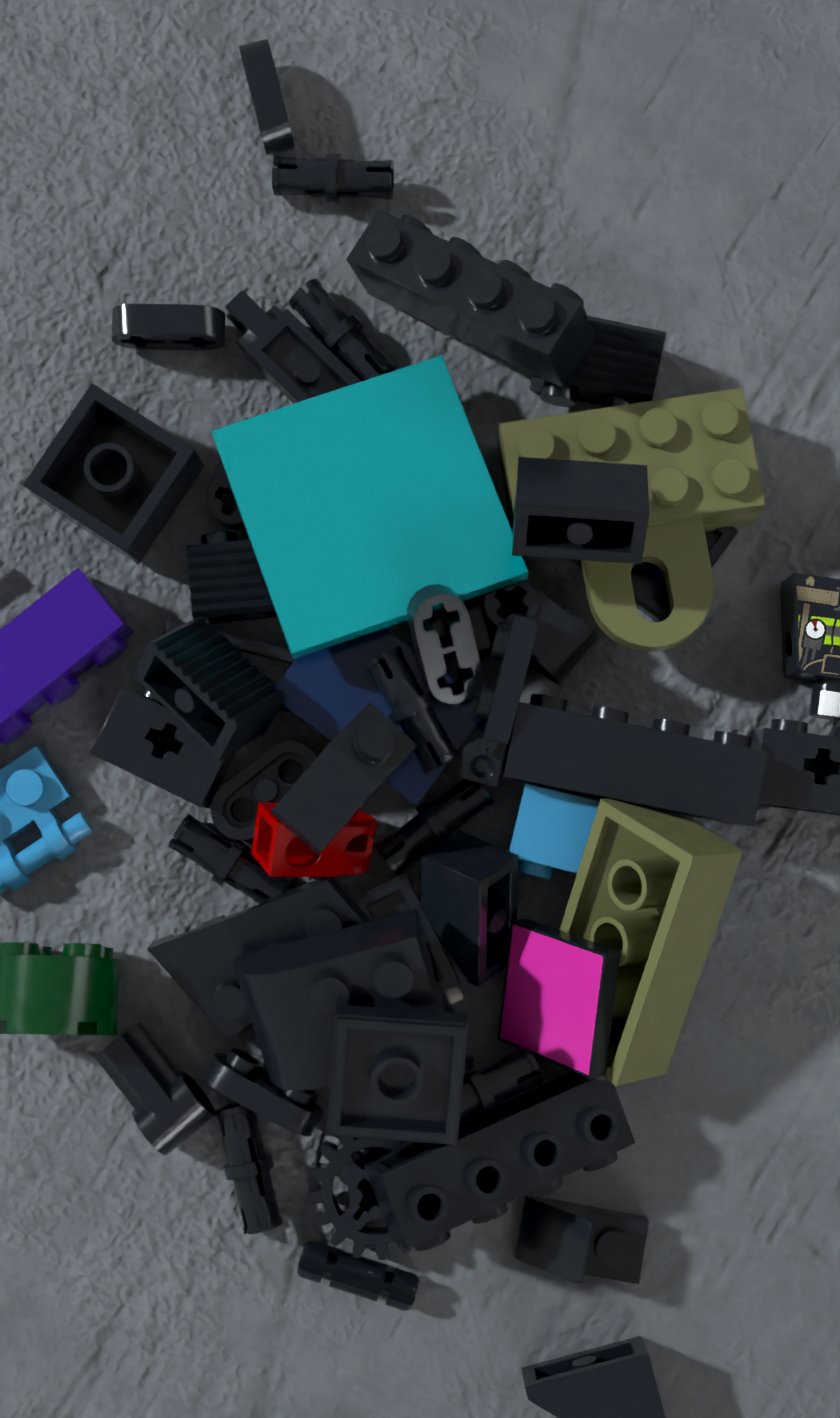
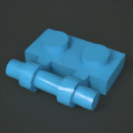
(29, 796)

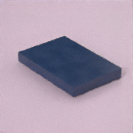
(335, 686)

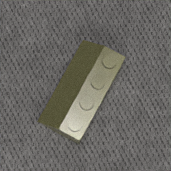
(656, 897)

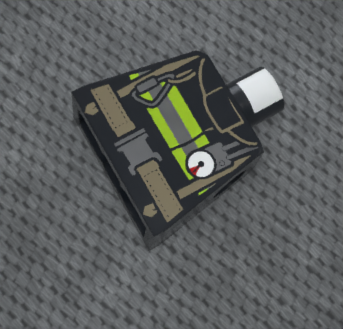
(813, 639)

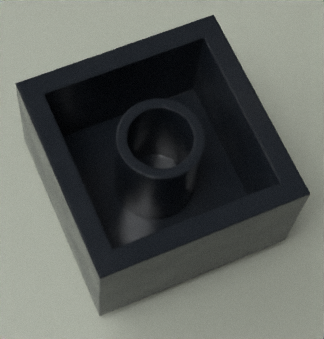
(114, 473)

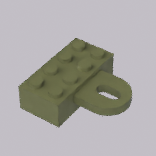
(698, 480)

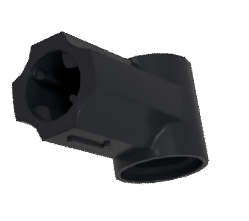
(165, 1102)

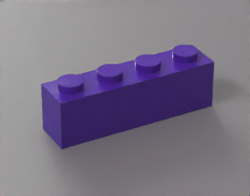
(53, 646)

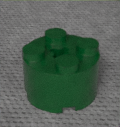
(58, 992)

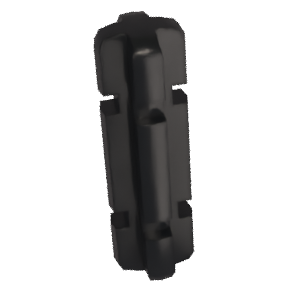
(358, 1275)

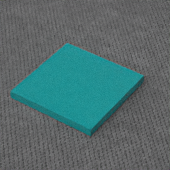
(366, 504)

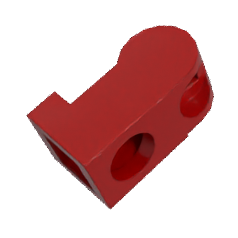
(287, 856)

